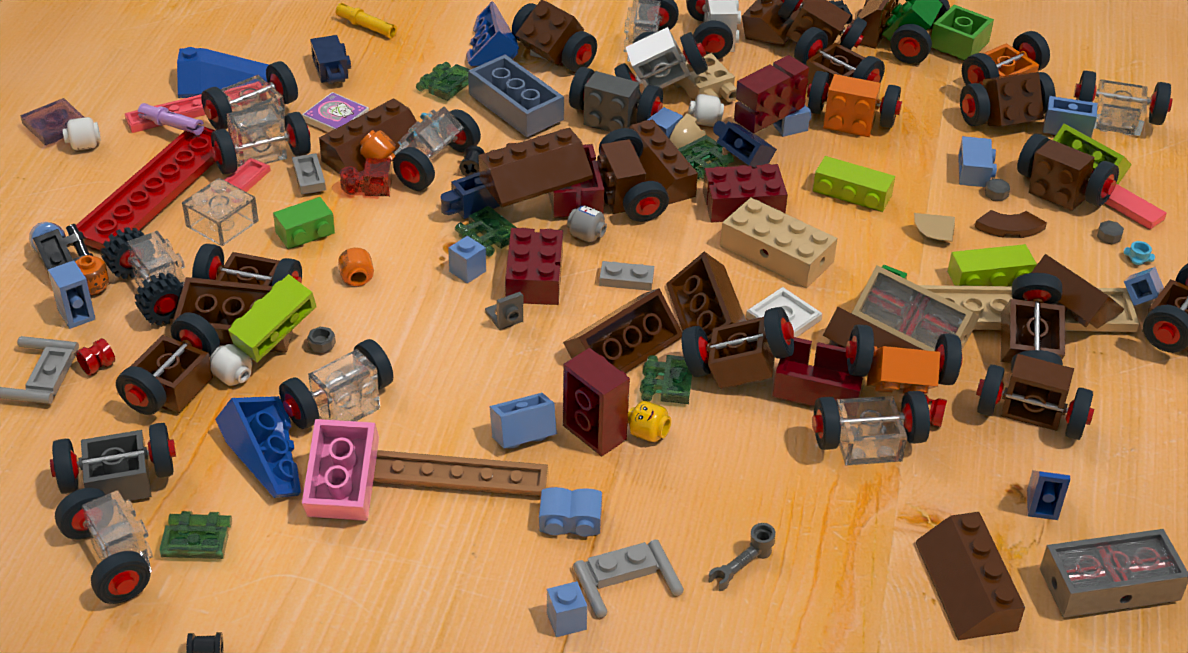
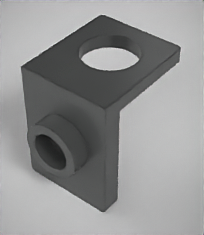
(508, 311)

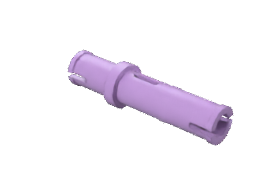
(162, 116)

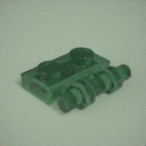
(444, 80)
(703, 150)
(489, 223)
(675, 384)
(195, 535)

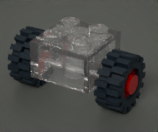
(154, 267)

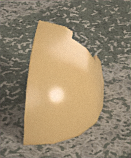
(686, 131)
(935, 226)

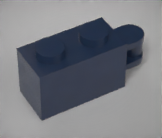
(330, 59)
(743, 143)
(467, 197)

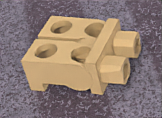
(713, 82)

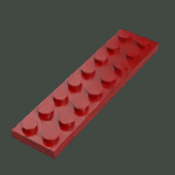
(149, 188)

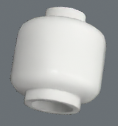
(706, 110)
(82, 133)
(230, 364)

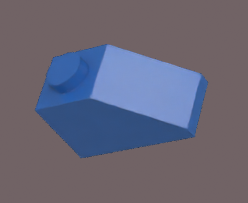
(1046, 494)

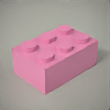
(341, 469)

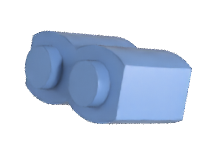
(570, 511)

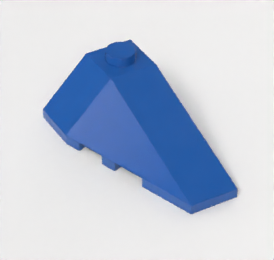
(492, 37)
(207, 68)
(260, 437)

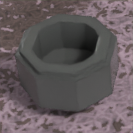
(997, 189)
(1110, 232)
(321, 339)

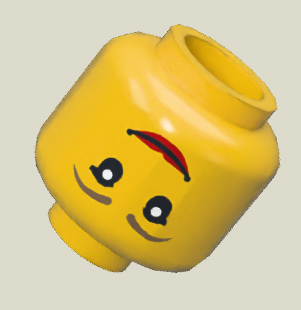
(649, 421)

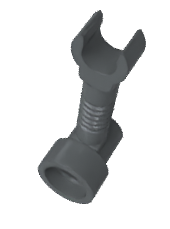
(761, 546)

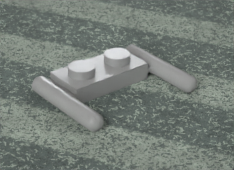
(48, 372)
(621, 567)

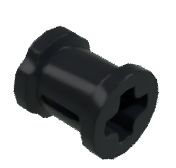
(470, 163)
(205, 644)

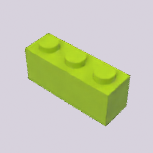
(1083, 143)
(853, 183)
(990, 266)
(272, 318)

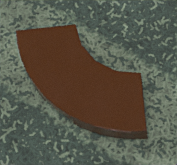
(1020, 224)

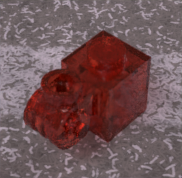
(373, 180)

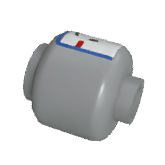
(586, 224)

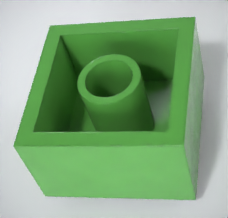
(961, 32)

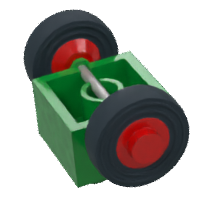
(908, 28)

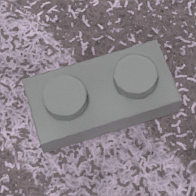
(309, 173)
(626, 275)

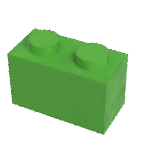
(304, 222)

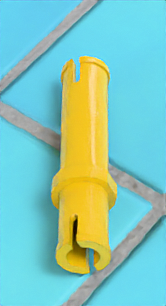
(358, 17)

